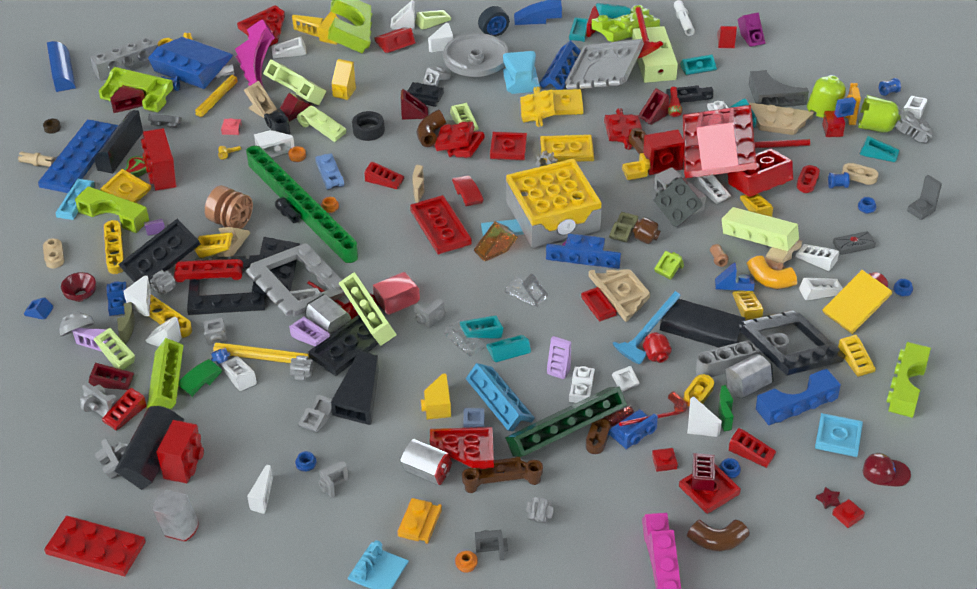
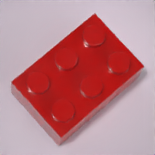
(158, 159)
(771, 171)

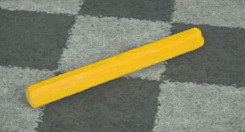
(258, 353)

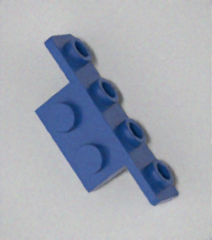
(584, 250)

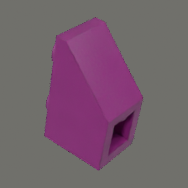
(751, 29)

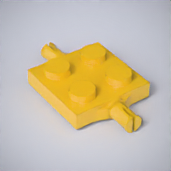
(537, 106)

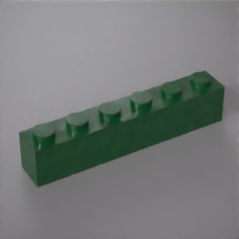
(565, 421)

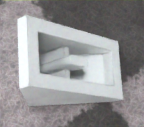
(405, 17)
(440, 38)
(139, 295)
(169, 330)
(702, 421)

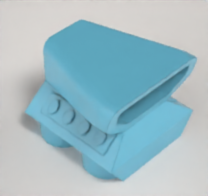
(520, 72)

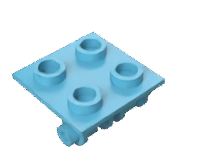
(377, 568)

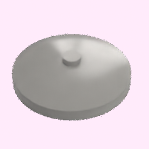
(475, 54)

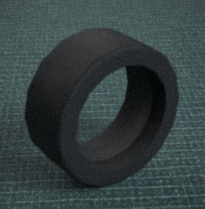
(368, 117)

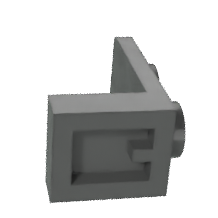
(928, 200)

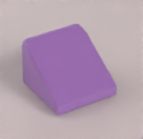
(154, 227)

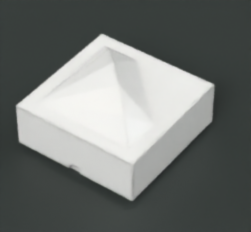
(625, 378)

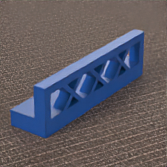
(560, 61)

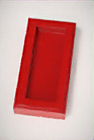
(598, 304)

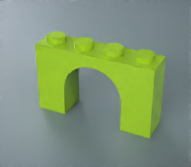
(352, 36)

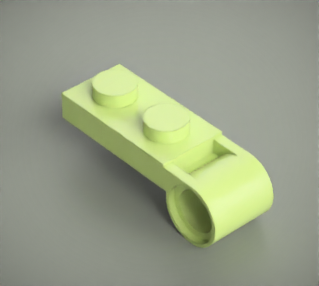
(321, 122)

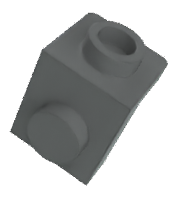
(491, 541)

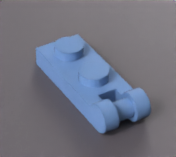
(329, 171)

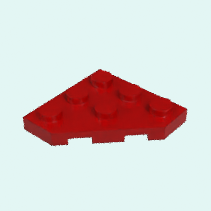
(272, 16)
(466, 445)

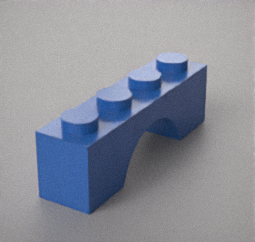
(778, 406)

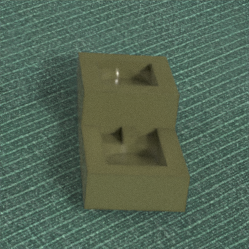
(623, 227)
(126, 323)

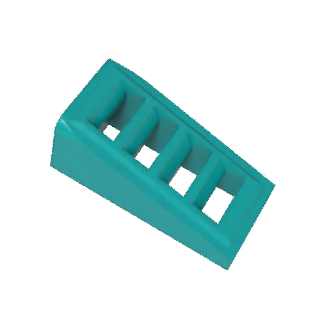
(879, 150)
(487, 327)

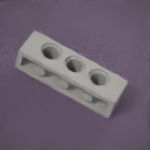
(125, 57)

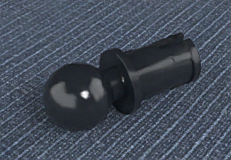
(287, 209)

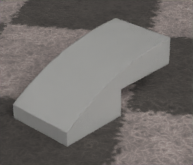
(316, 416)

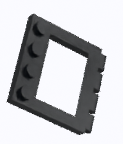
(224, 302)
(796, 362)

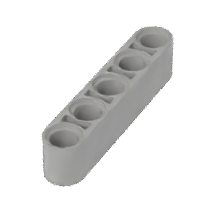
(717, 360)

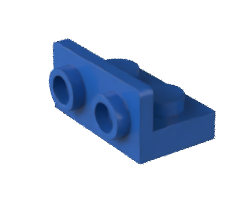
(633, 433)

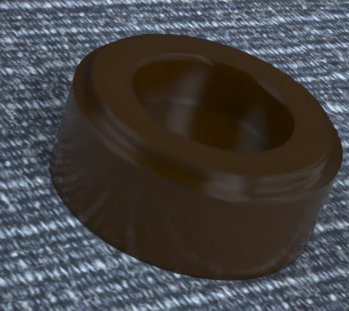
(51, 126)

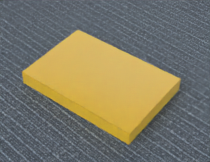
(568, 147)
(857, 301)

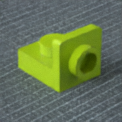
(669, 264)

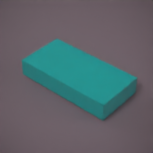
(578, 29)

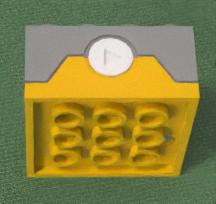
(553, 202)

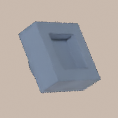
(473, 417)

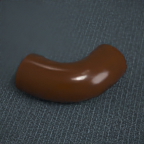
(428, 126)
(718, 539)

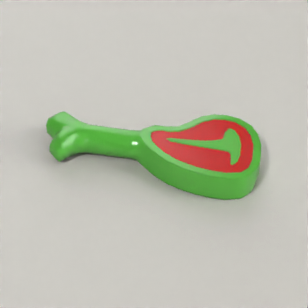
(136, 166)

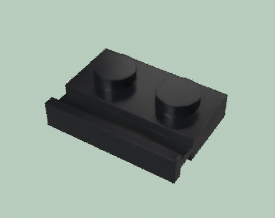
(427, 94)

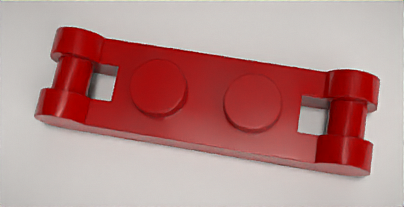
(208, 269)

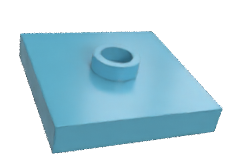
(839, 435)

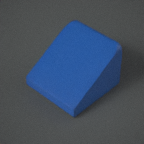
(39, 308)

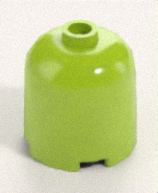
(825, 95)
(878, 114)

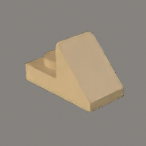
(261, 101)
(238, 238)

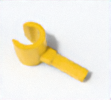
(223, 151)

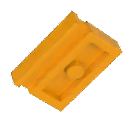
(854, 92)
(419, 520)

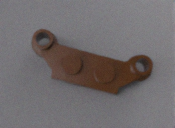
(503, 470)

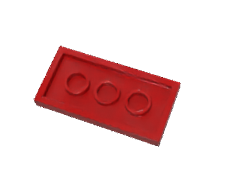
(440, 224)
(95, 545)

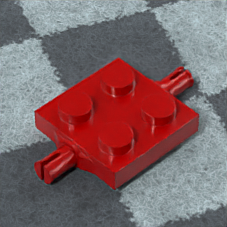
(620, 126)

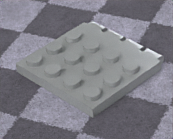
(604, 64)

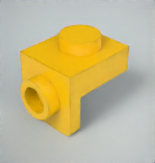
(636, 169)

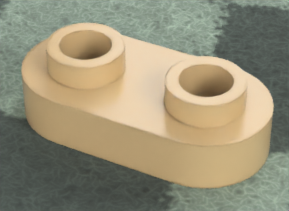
(861, 173)
(53, 253)

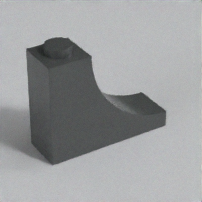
(771, 92)

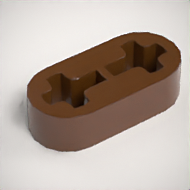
(637, 143)
(593, 435)

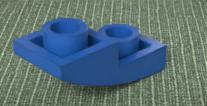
(116, 297)

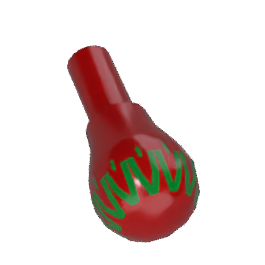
(675, 108)

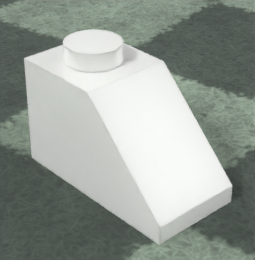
(274, 142)

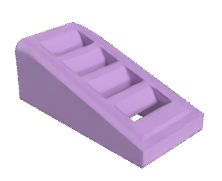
(305, 329)
(88, 337)
(559, 360)

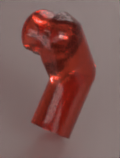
(680, 404)
(619, 416)

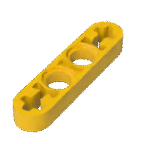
(113, 246)
(168, 312)

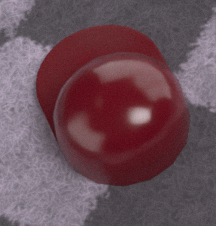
(883, 471)

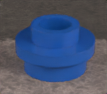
(867, 205)
(903, 287)
(220, 355)
(305, 461)
(730, 467)

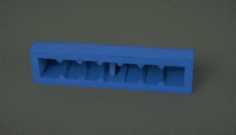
(60, 66)

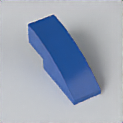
(538, 12)

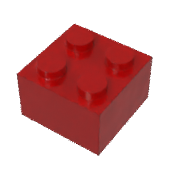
(664, 151)
(180, 451)

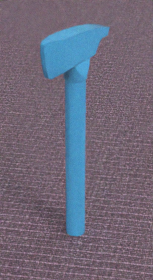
(631, 349)

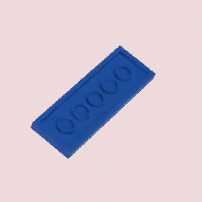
(77, 156)

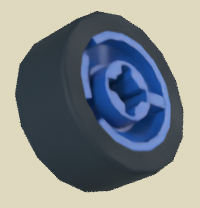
(493, 21)

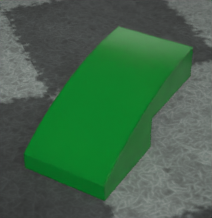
(203, 373)
(725, 408)

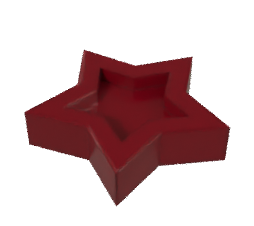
(828, 498)

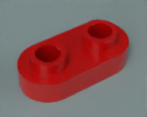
(808, 178)

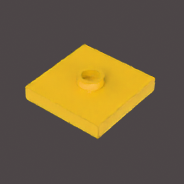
(568, 102)
(126, 186)

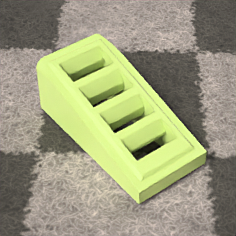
(431, 18)
(457, 110)
(109, 353)

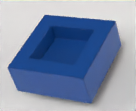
(845, 107)

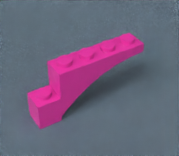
(253, 51)
(661, 550)

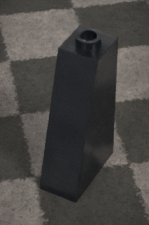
(357, 391)

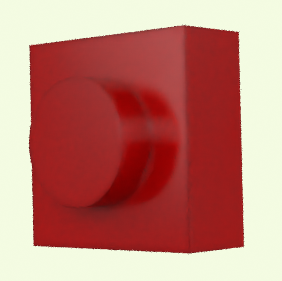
(664, 459)
(848, 513)

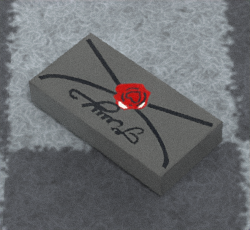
(854, 242)

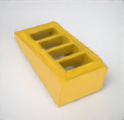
(313, 21)
(757, 204)
(210, 246)
(748, 308)
(854, 344)

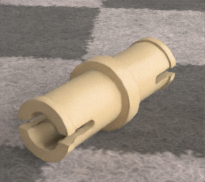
(36, 159)

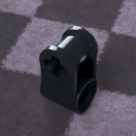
(278, 122)

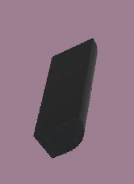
(119, 143)
(702, 324)
(140, 460)

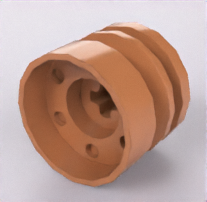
(228, 207)

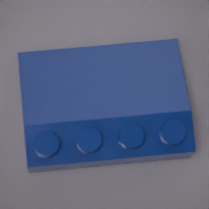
(189, 60)

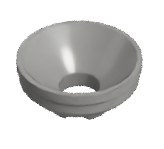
(74, 321)

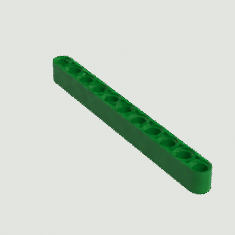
(311, 212)

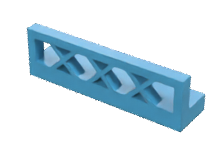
(498, 396)

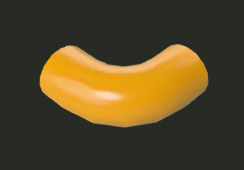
(769, 277)

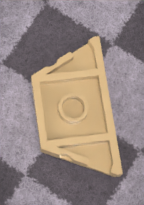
(780, 119)
(622, 290)

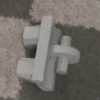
(95, 399)
(112, 454)

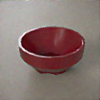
(78, 282)

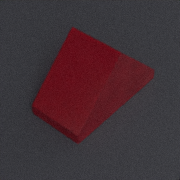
(126, 99)
(293, 106)
(411, 107)
(655, 107)

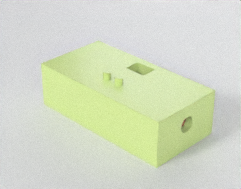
(661, 63)

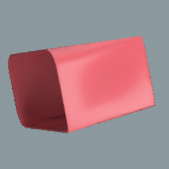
(396, 293)

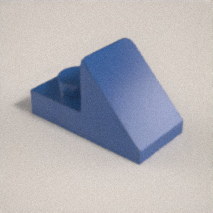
(729, 281)

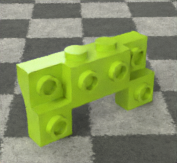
(623, 26)
(154, 87)

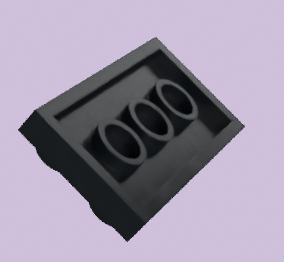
(160, 252)
(284, 272)
(343, 345)

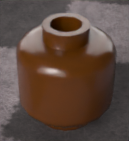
(646, 230)

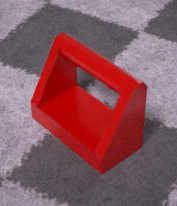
(395, 39)

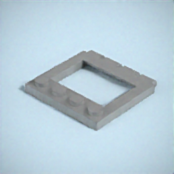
(279, 294)

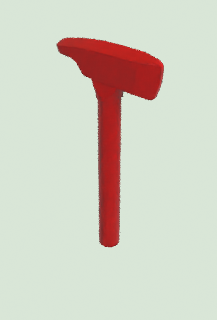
(648, 46)
(782, 143)

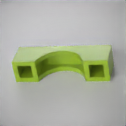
(96, 202)
(905, 394)

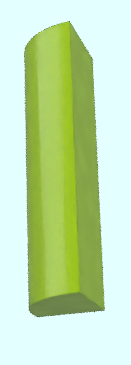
(165, 374)

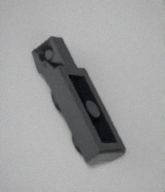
(692, 93)

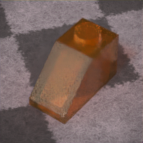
(495, 241)

